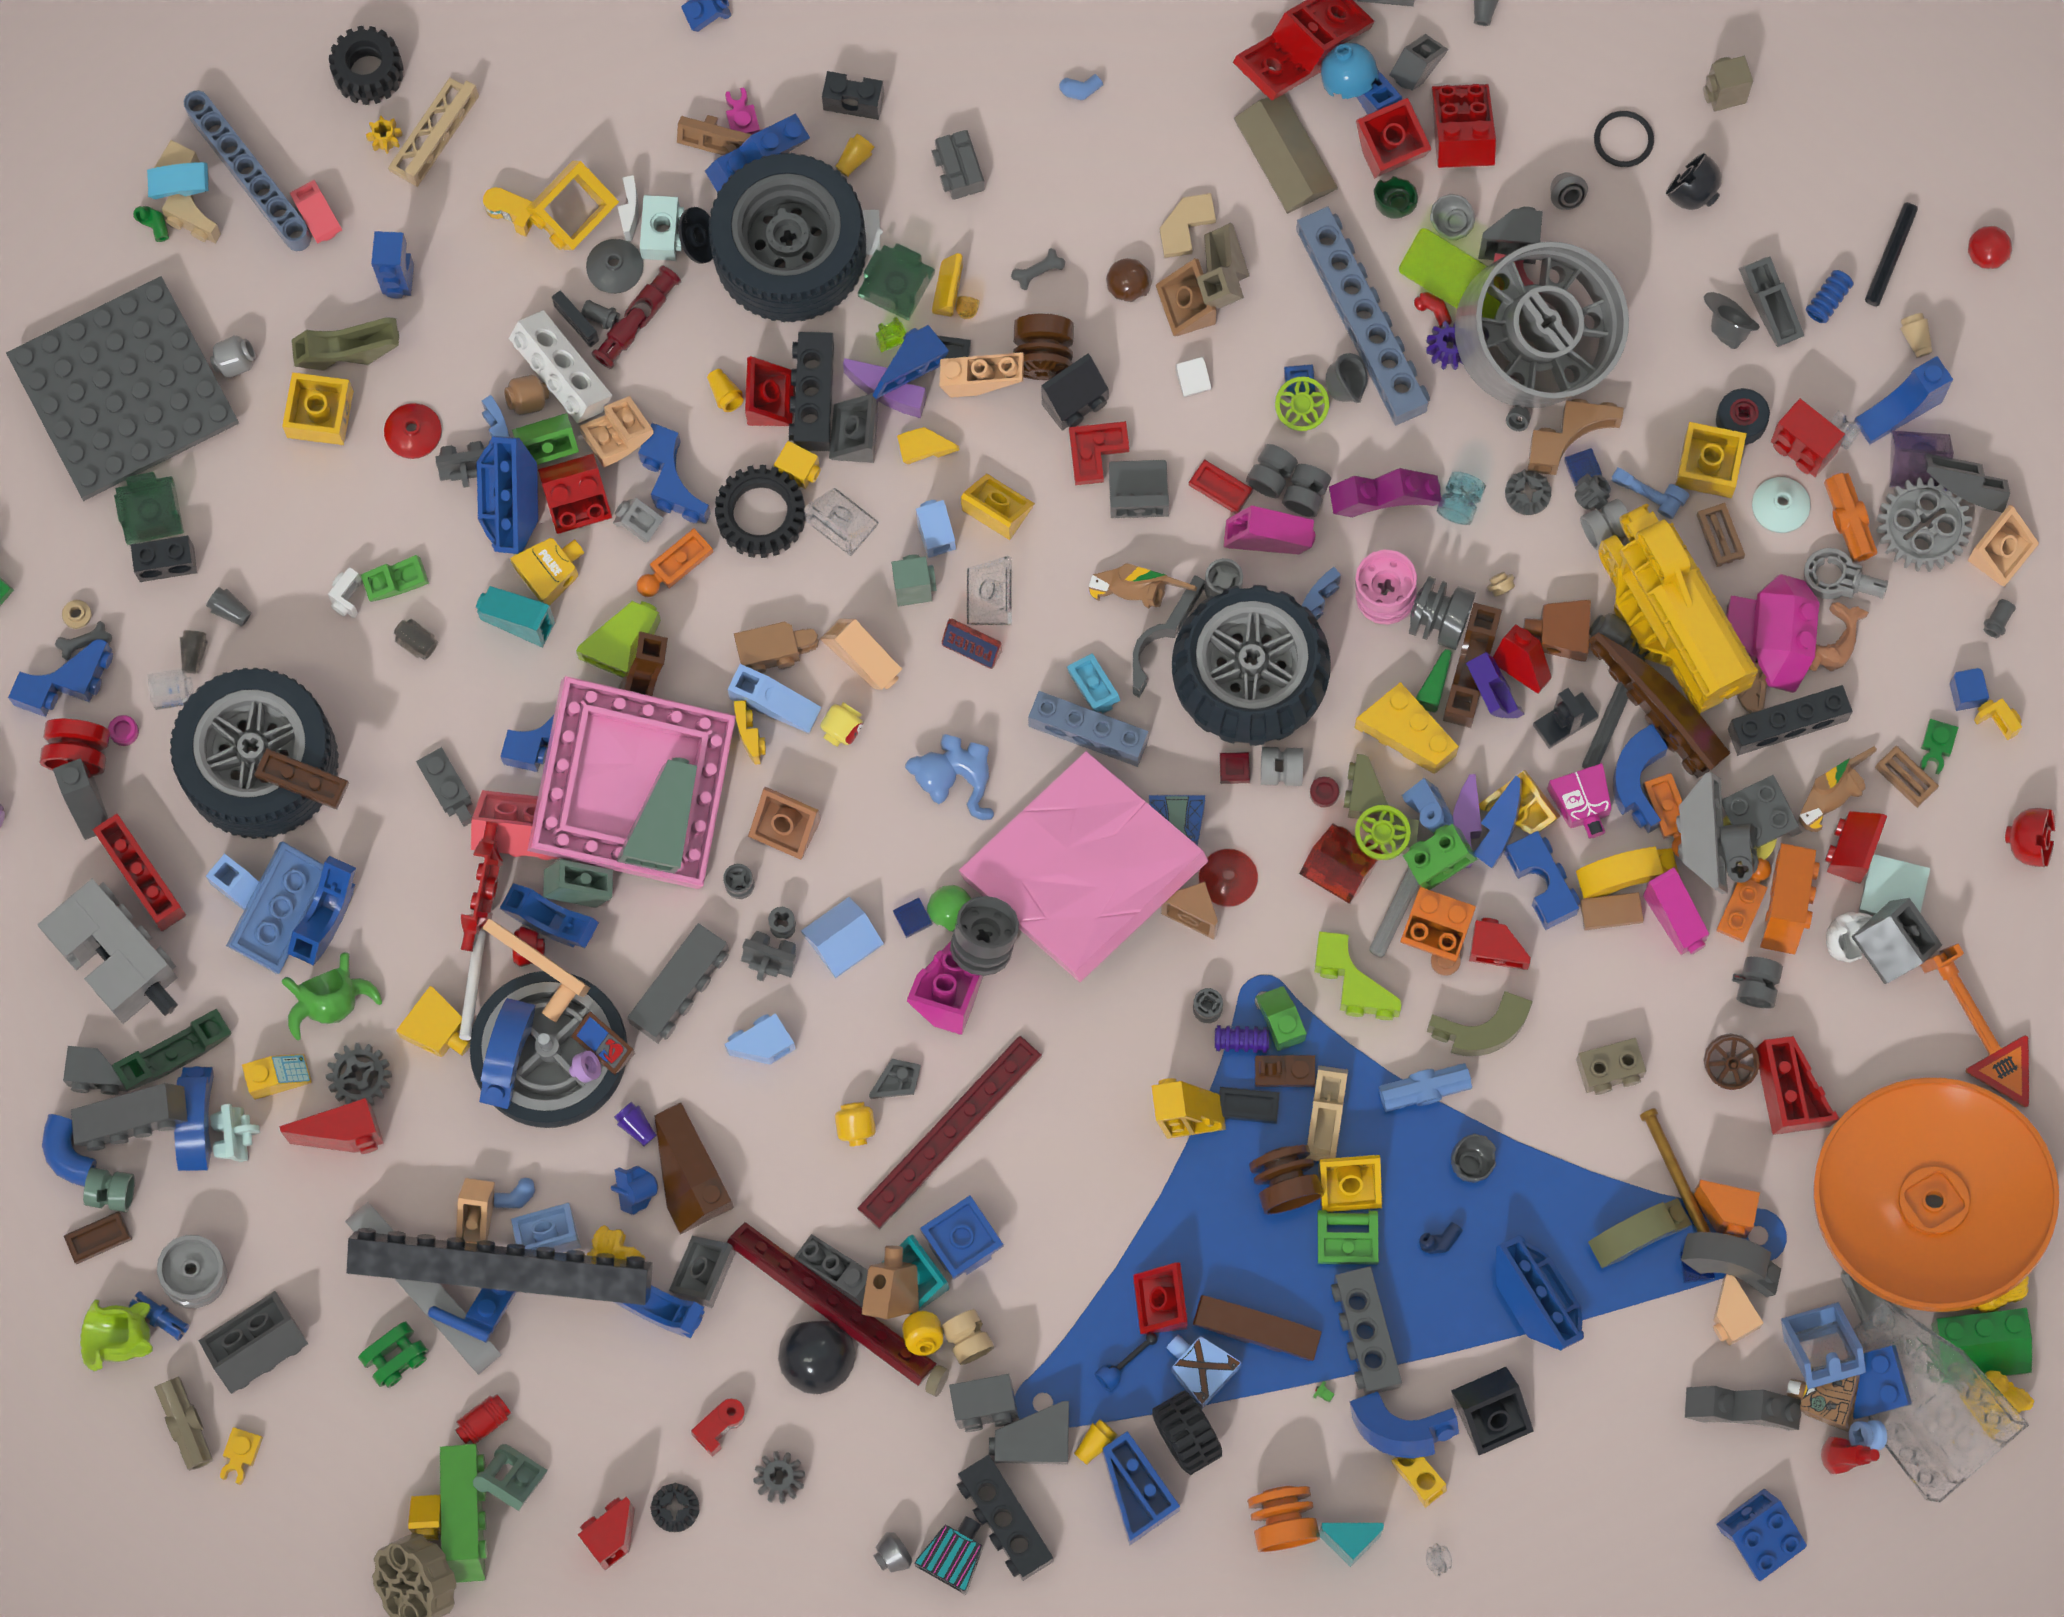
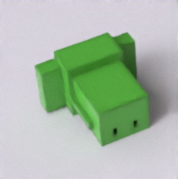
(1323, 1392)

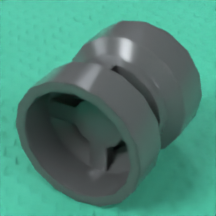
(735, 876)
(1208, 1011)

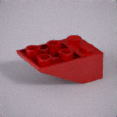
(1463, 126)

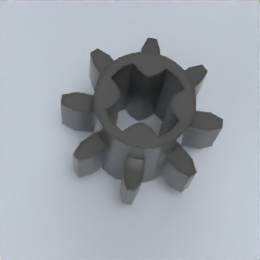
(1592, 491)

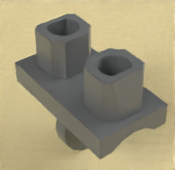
(459, 465)
(769, 959)

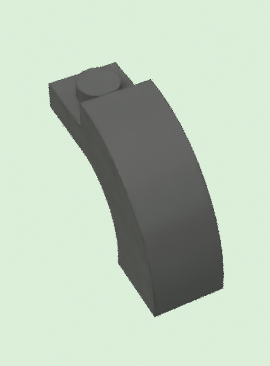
(1732, 1256)

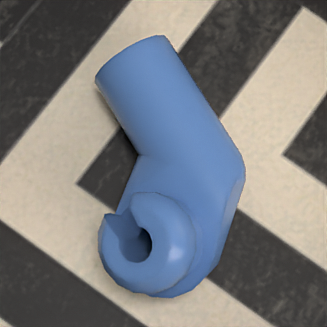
(518, 1197)

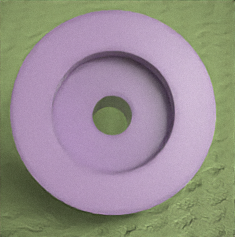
(585, 1066)

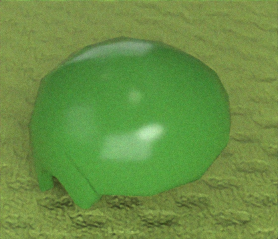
(945, 905)

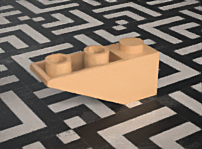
(980, 373)

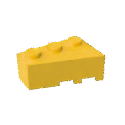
(1186, 1109)

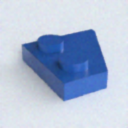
(1882, 1385)

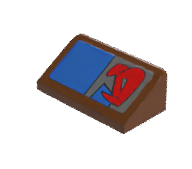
(603, 1042)

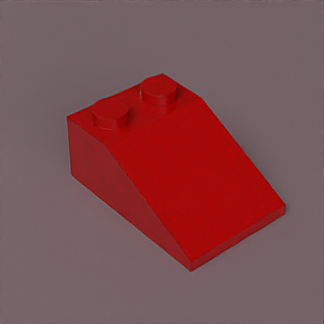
(341, 1129)

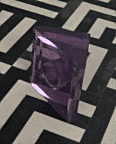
(1909, 452)

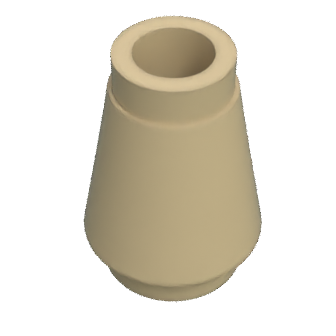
(1917, 334)

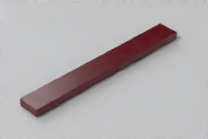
(949, 1132)
(830, 1303)

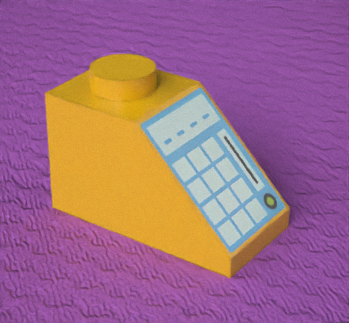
(276, 1074)

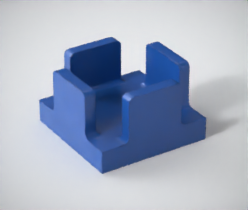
(961, 1238)

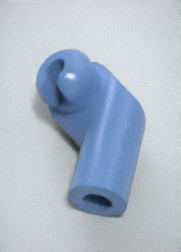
(1078, 89)

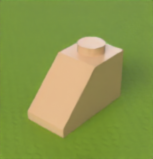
(475, 1210)
(1734, 1313)

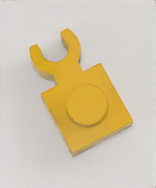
(241, 1450)

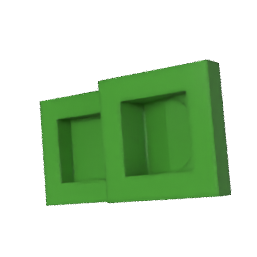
(394, 579)

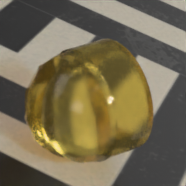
(967, 307)

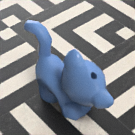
(938, 772)

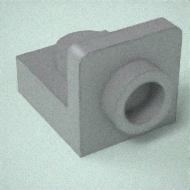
(637, 518)

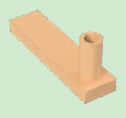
(569, 984)

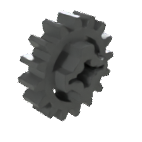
(369, 1071)

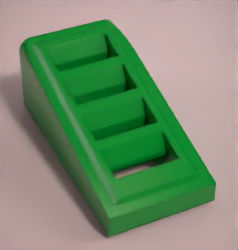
(1431, 691)

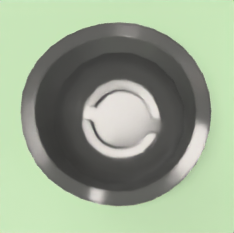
(1347, 378)

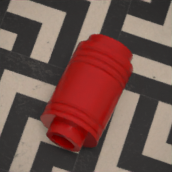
(482, 1420)

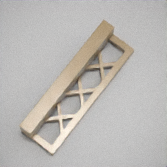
(439, 135)

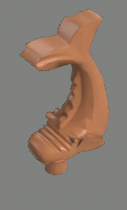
(1838, 654)

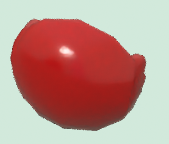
(1990, 247)

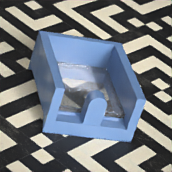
(1823, 1345)

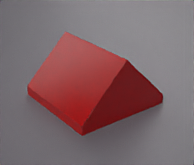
(767, 394)
(1160, 1299)

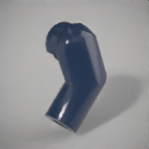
(1440, 1243)

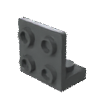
(1138, 489)
(1765, 808)

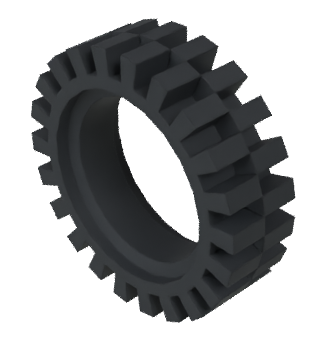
(753, 479)

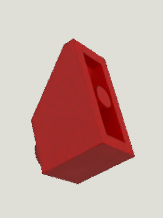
(1523, 659)
(1497, 946)

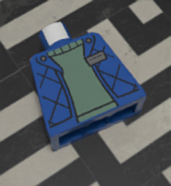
(1182, 811)

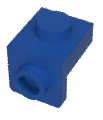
(703, 12)

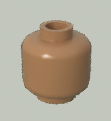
(526, 394)

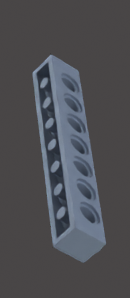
(1399, 405)

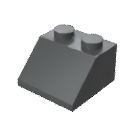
(1511, 233)

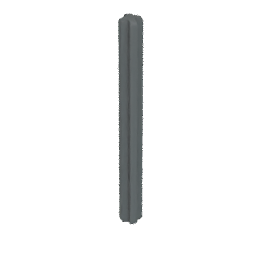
(1609, 721)

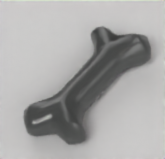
(1024, 276)
(68, 646)

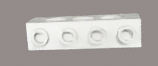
(560, 366)

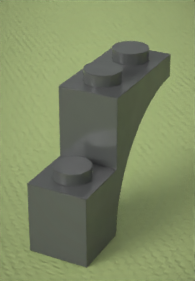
(1745, 1407)

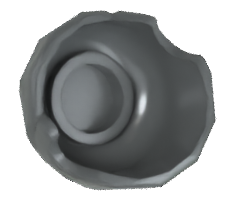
(1473, 1158)

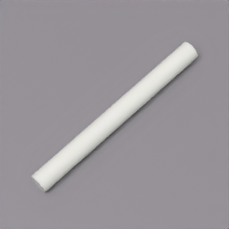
(472, 986)

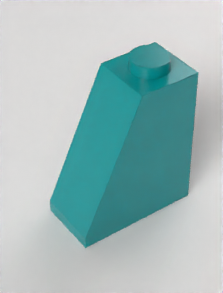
(516, 615)

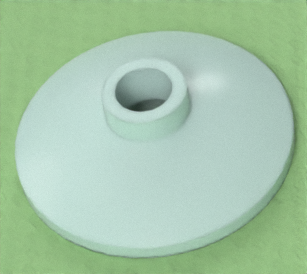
(1776, 516)

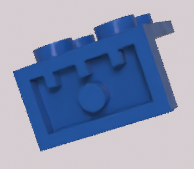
(1763, 1533)

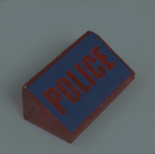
(971, 643)

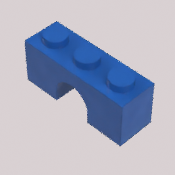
(392, 264)
(1534, 856)

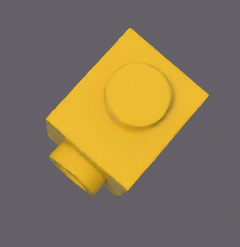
(2005, 718)

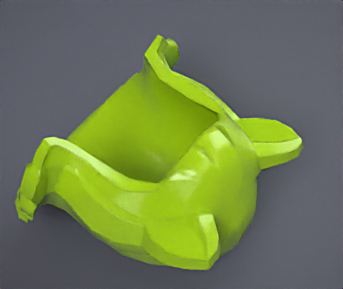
(114, 1334)

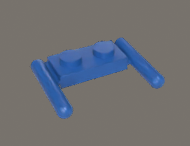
(482, 1315)

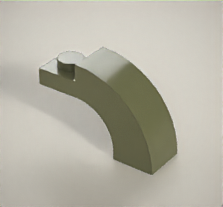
(1638, 1232)

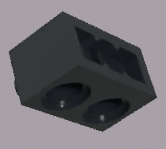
(163, 558)

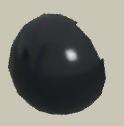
(816, 1356)

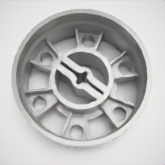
(1541, 325)

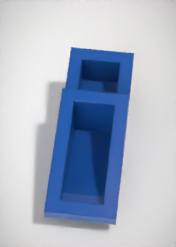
(1501, 823)

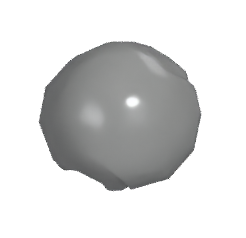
(1452, 217)

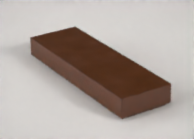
(301, 779)

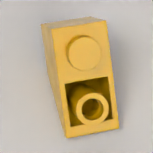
(425, 1516)

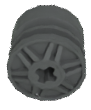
(1441, 612)
(984, 935)

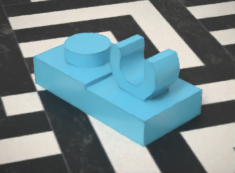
(1093, 684)

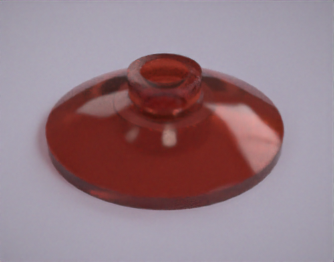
(1229, 891)

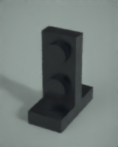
(1567, 718)

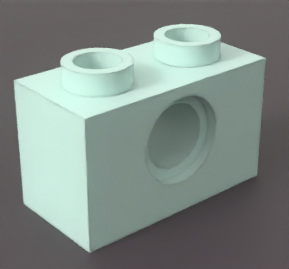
(659, 211)

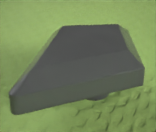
(896, 1080)

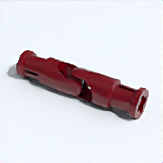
(623, 332)

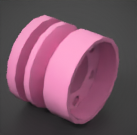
(1386, 571)

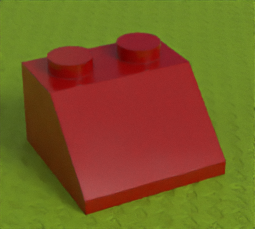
(1392, 138)
(1855, 845)

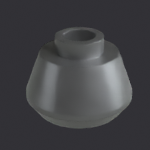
(1568, 191)
(892, 1553)

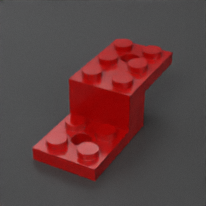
(1301, 44)

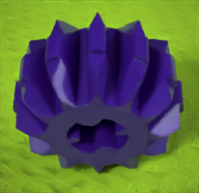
(1438, 343)

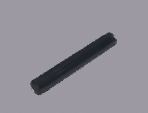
(1891, 254)

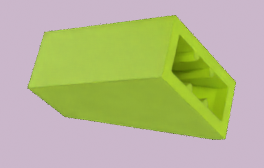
(611, 643)

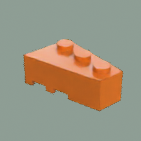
(1790, 898)

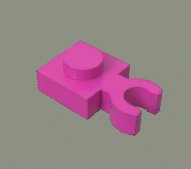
(741, 117)

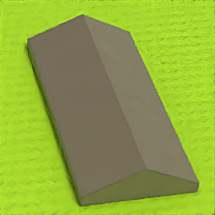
(1285, 152)

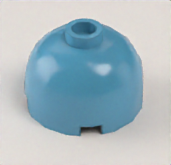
(1348, 70)

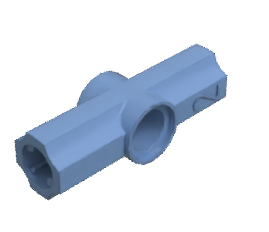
(1425, 1087)

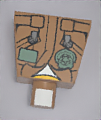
(1827, 1403)

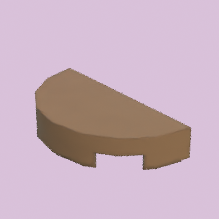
(1754, 697)

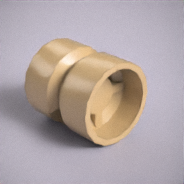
(967, 1337)

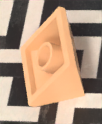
(2004, 547)

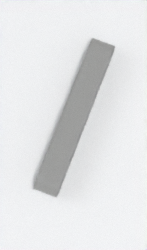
(426, 1294)

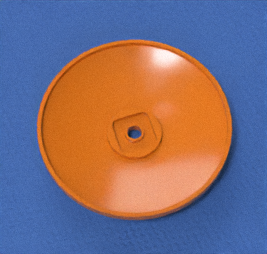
(1946, 1143)

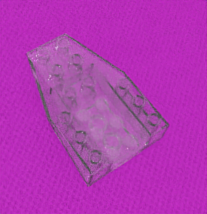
(1955, 1410)

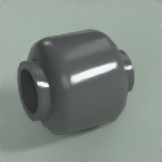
(1612, 628)

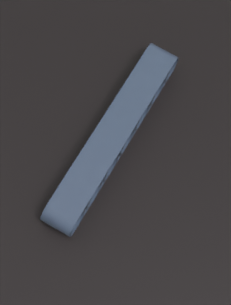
(251, 182)

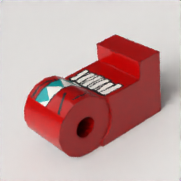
(716, 1424)

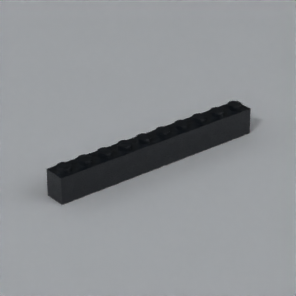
(499, 1267)

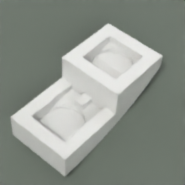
(629, 212)

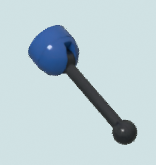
(1110, 1375)

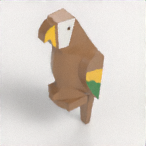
(1134, 584)
(1832, 791)

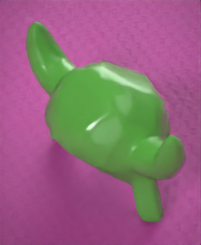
(327, 996)

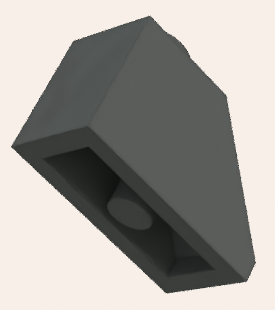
(1417, 62)

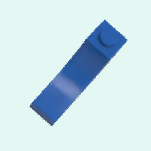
(1915, 396)

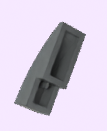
(1771, 301)
(1969, 481)

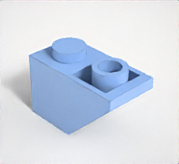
(935, 528)
(232, 881)
(763, 1042)

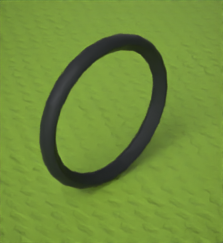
(1623, 163)

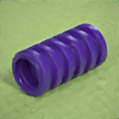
(1238, 1038)

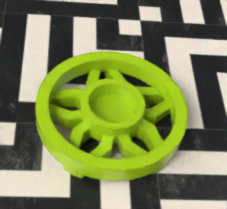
(1302, 403)
(1382, 832)

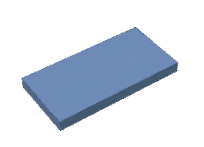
(277, 907)

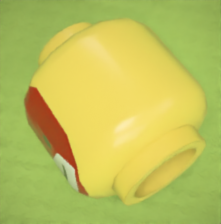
(841, 724)

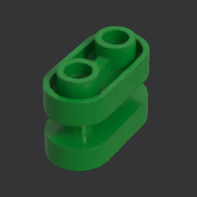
(390, 1372)

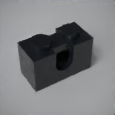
(867, 93)

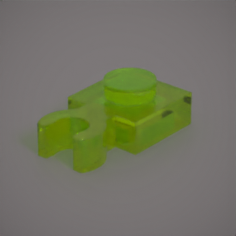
(890, 335)

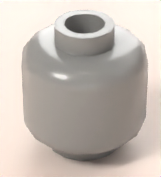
(232, 356)

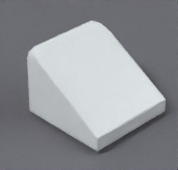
(1193, 376)

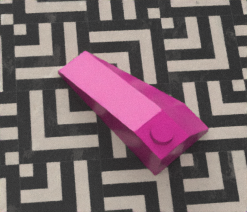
(945, 992)

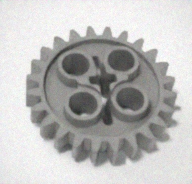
(1940, 544)

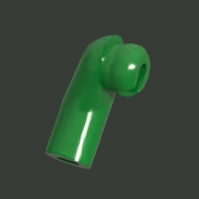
(154, 220)

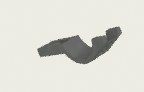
(1168, 630)

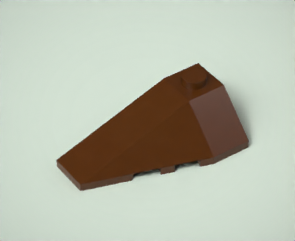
(689, 1177)

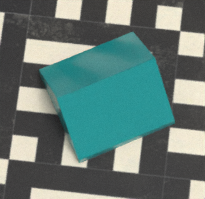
(930, 1280)
(1350, 1539)

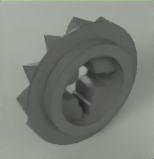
(1520, 502)

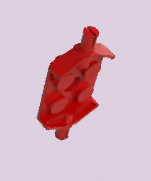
(488, 876)

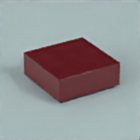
(1234, 768)

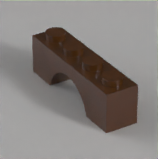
(1477, 641)

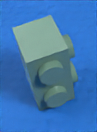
(913, 580)
(578, 883)

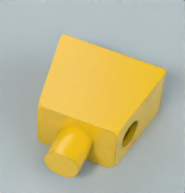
(433, 1025)

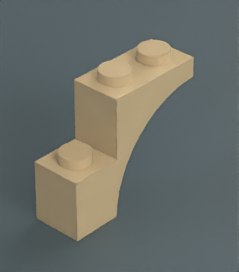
(181, 210)

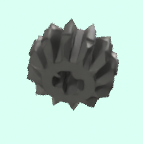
(770, 1472)

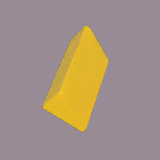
(948, 285)

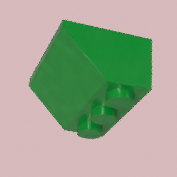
(1992, 1339)

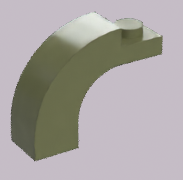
(1485, 1037)

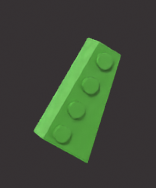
(462, 1512)

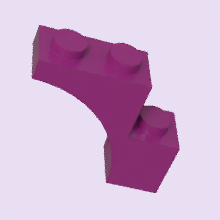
(1396, 488)

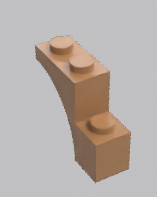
(1578, 419)

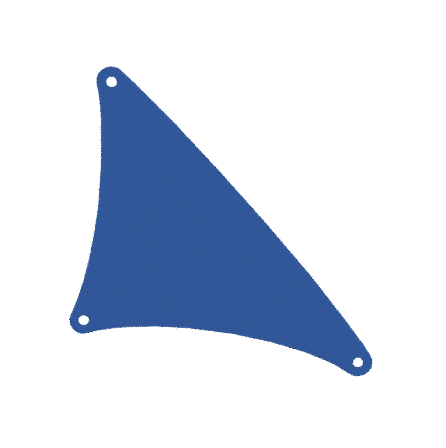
(1269, 1263)

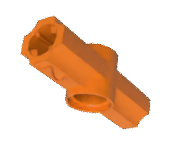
(1850, 517)

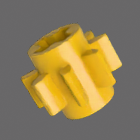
(387, 142)

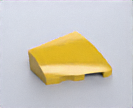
(1534, 809)

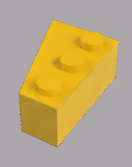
(1409, 729)

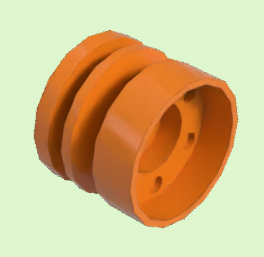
(1283, 1518)

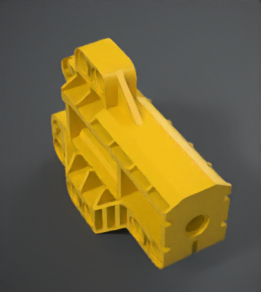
(1674, 610)

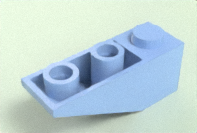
(773, 699)

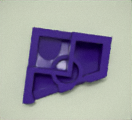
(1493, 687)

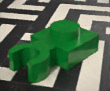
(1938, 741)

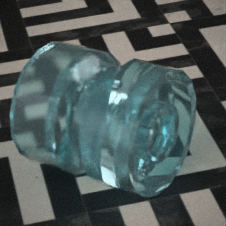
(1462, 495)

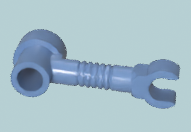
(1669, 501)

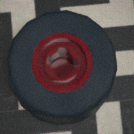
(1752, 421)

